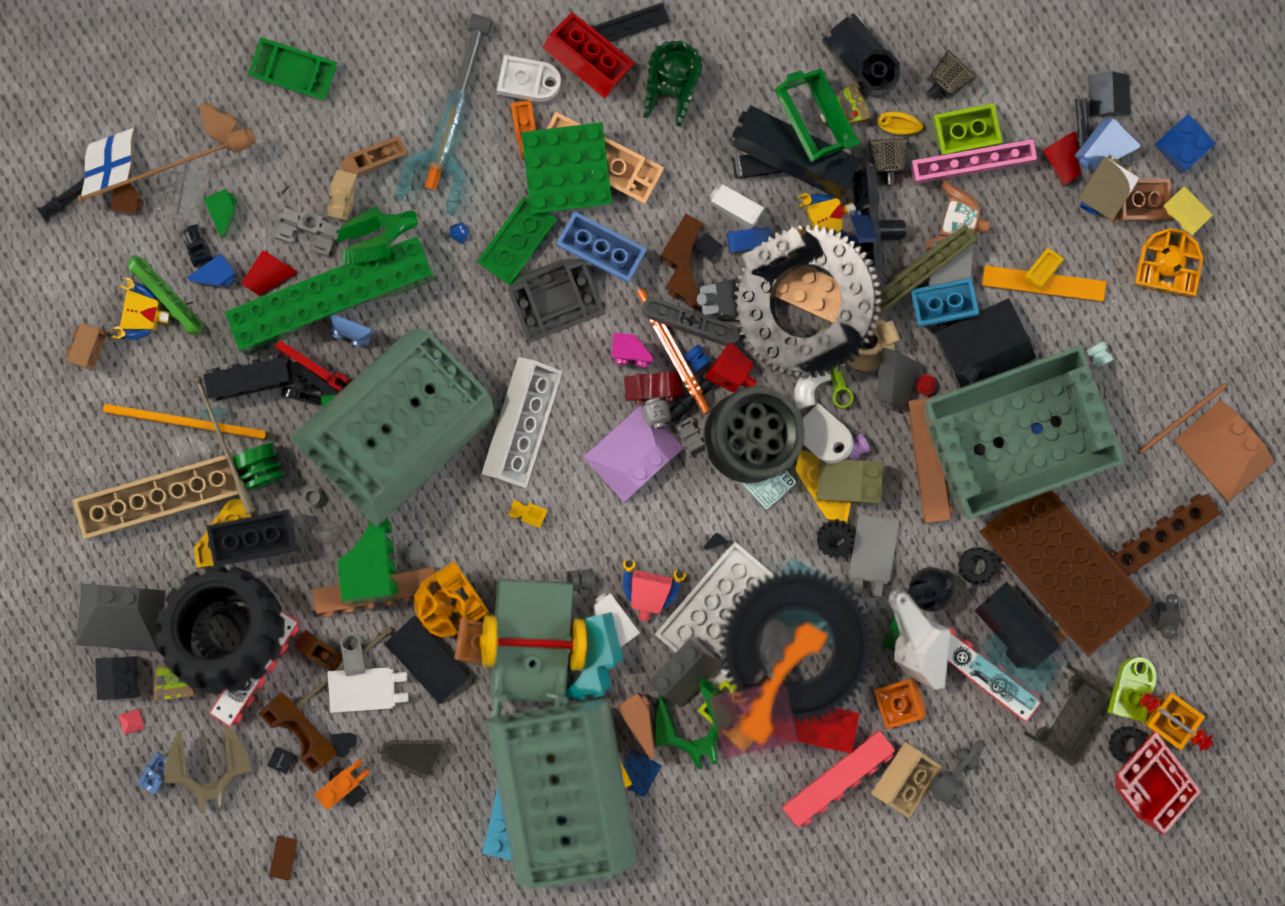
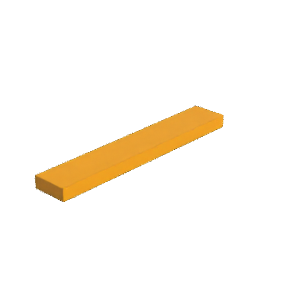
(1056, 286)

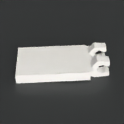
(365, 691)

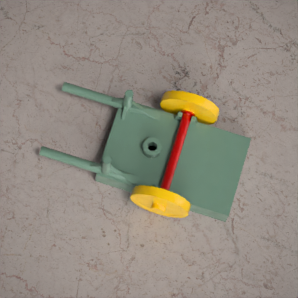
(527, 626)

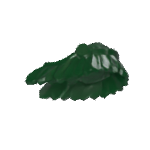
(673, 73)

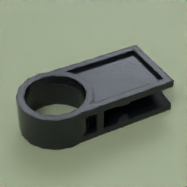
(301, 395)
(353, 796)

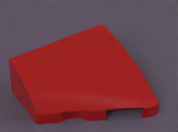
(1063, 160)
(266, 274)

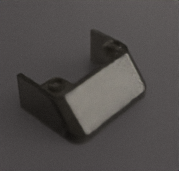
(1077, 721)

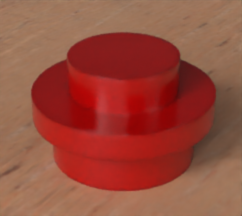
(925, 384)

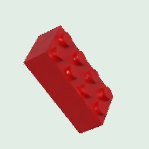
(830, 732)

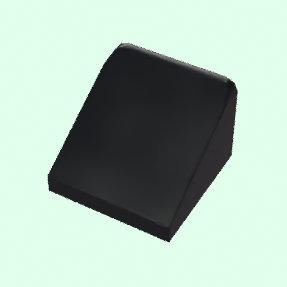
(708, 247)
(715, 541)

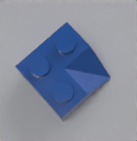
(1184, 144)

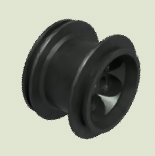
(770, 406)

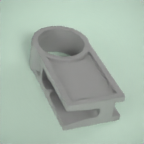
(352, 659)

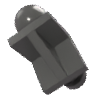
(1168, 616)

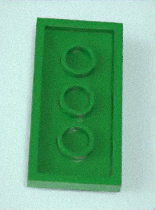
(516, 242)

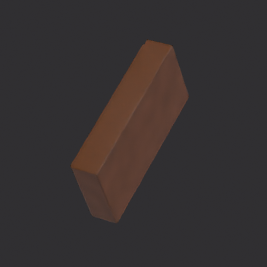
(283, 858)

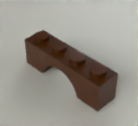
(314, 747)

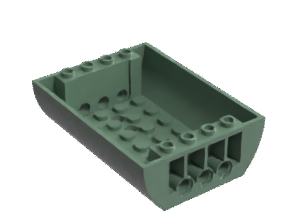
(1007, 409)
(419, 437)
(588, 793)

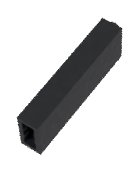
(780, 147)

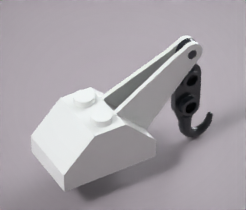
(923, 643)

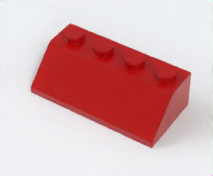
(588, 54)

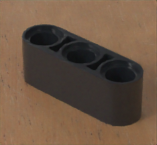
(751, 167)

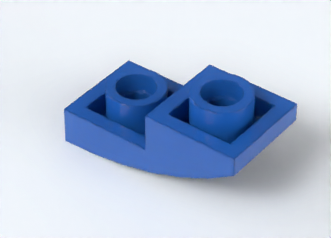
(747, 239)

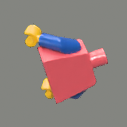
(649, 591)

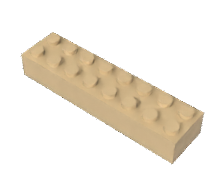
(156, 497)

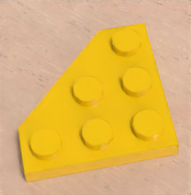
(808, 471)
(231, 511)

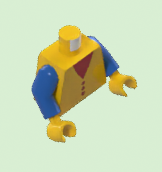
(825, 210)
(140, 312)

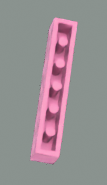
(973, 161)

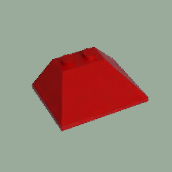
(1156, 785)

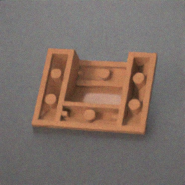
(1225, 450)

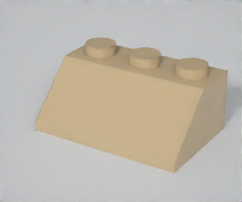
(906, 780)

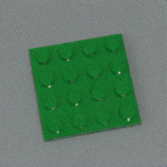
(566, 168)

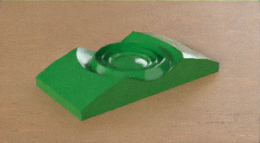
(292, 69)

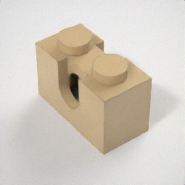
(341, 190)

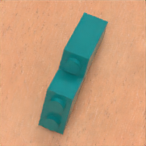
(603, 654)

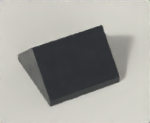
(1109, 94)

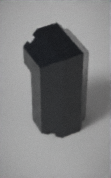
(863, 57)
(1018, 627)

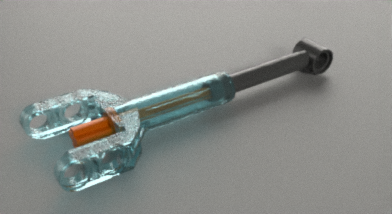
(439, 156)

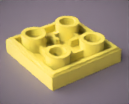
(1187, 210)

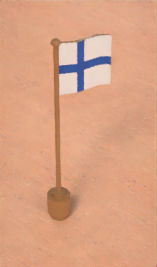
(110, 160)

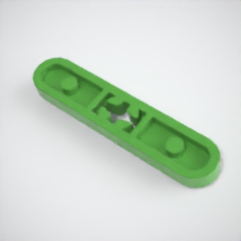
(166, 295)

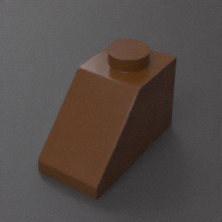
(126, 200)
(318, 650)

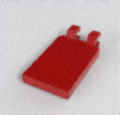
(331, 379)

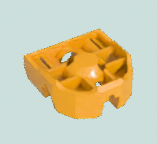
(1185, 280)
(440, 605)

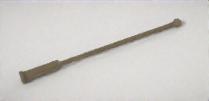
(239, 484)
(301, 702)

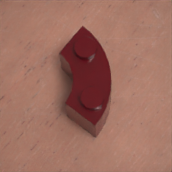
(655, 385)

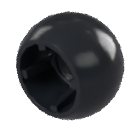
(935, 576)

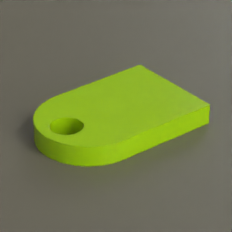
(1130, 687)

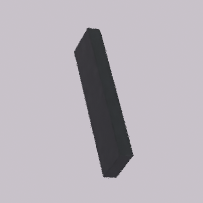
(633, 23)

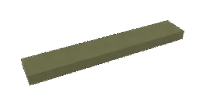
(926, 265)

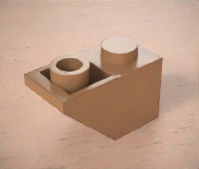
(217, 124)

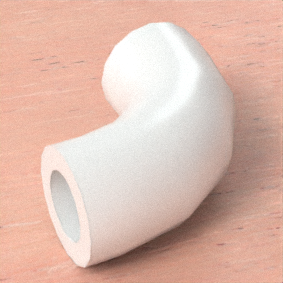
(806, 388)

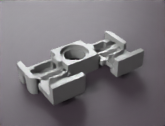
(326, 230)
(692, 437)

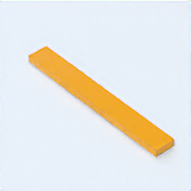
(184, 421)

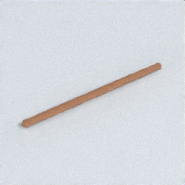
(1182, 418)

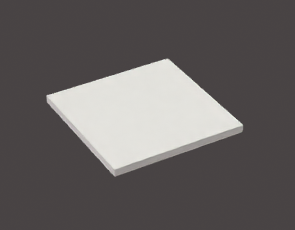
(708, 604)

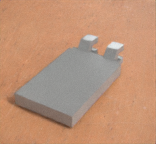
(873, 552)

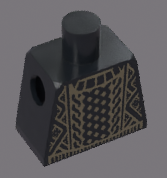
(949, 77)
(889, 158)

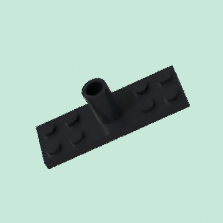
(867, 199)

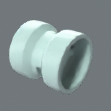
(1100, 355)

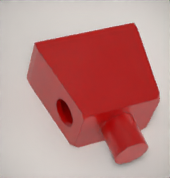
(731, 370)

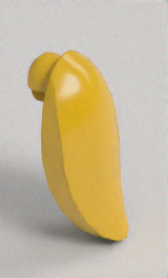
(899, 123)

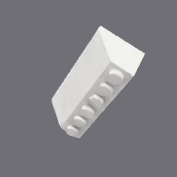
(522, 422)

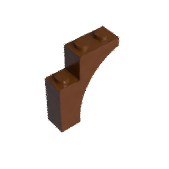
(678, 254)

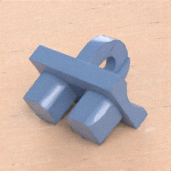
(151, 780)

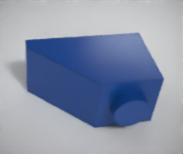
(214, 273)

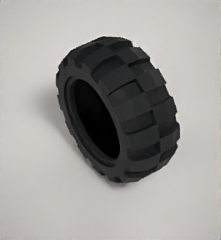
(244, 662)

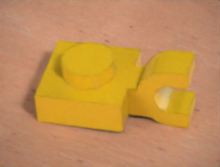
(530, 514)

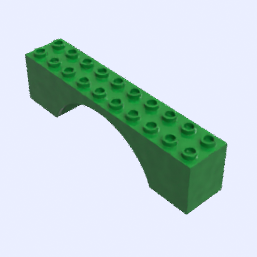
(344, 287)
(368, 567)

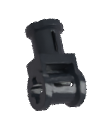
(197, 247)

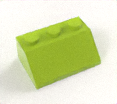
(967, 129)

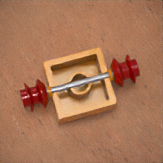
(1175, 721)

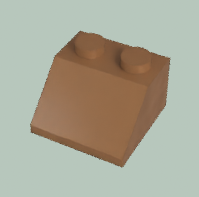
(86, 346)

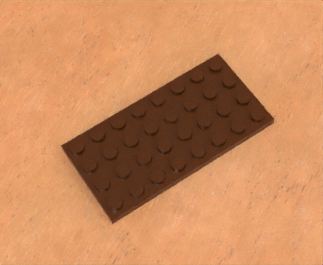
(1065, 569)

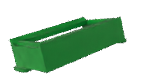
(829, 107)

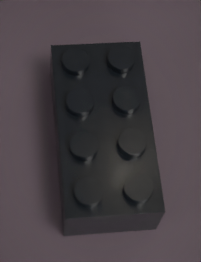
(248, 379)
(252, 538)

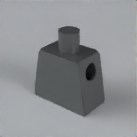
(719, 300)

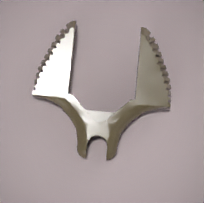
(237, 764)

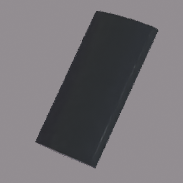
(427, 659)

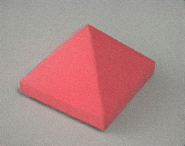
(131, 721)

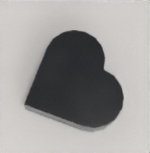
(343, 742)

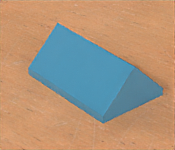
(944, 302)

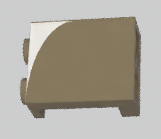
(1108, 187)

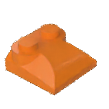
(900, 703)

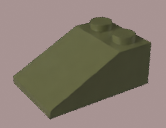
(850, 481)

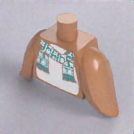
(960, 209)

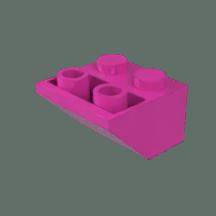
(629, 349)

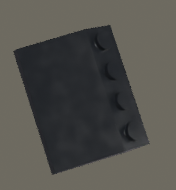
(988, 342)

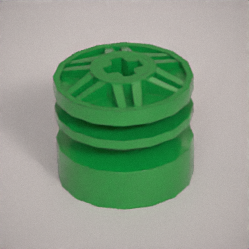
(259, 466)

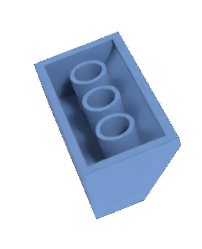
(601, 247)

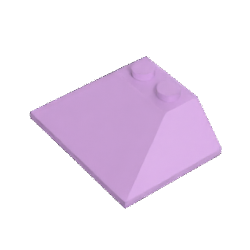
(632, 454)

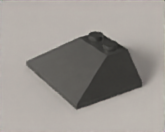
(554, 298)
(119, 617)

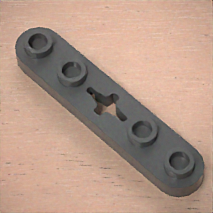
(709, 327)

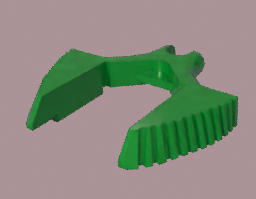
(369, 222)
(667, 733)

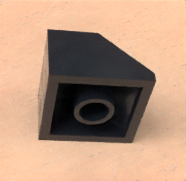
(116, 678)

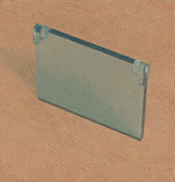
(1020, 683)

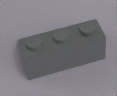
(682, 672)

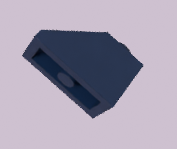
(858, 227)

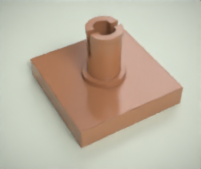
(468, 642)

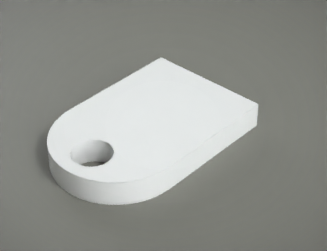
(527, 79)
(824, 434)

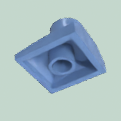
(344, 328)

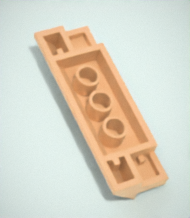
(627, 169)

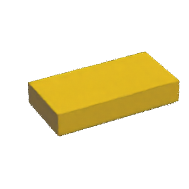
(1043, 268)

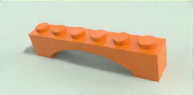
(808, 641)

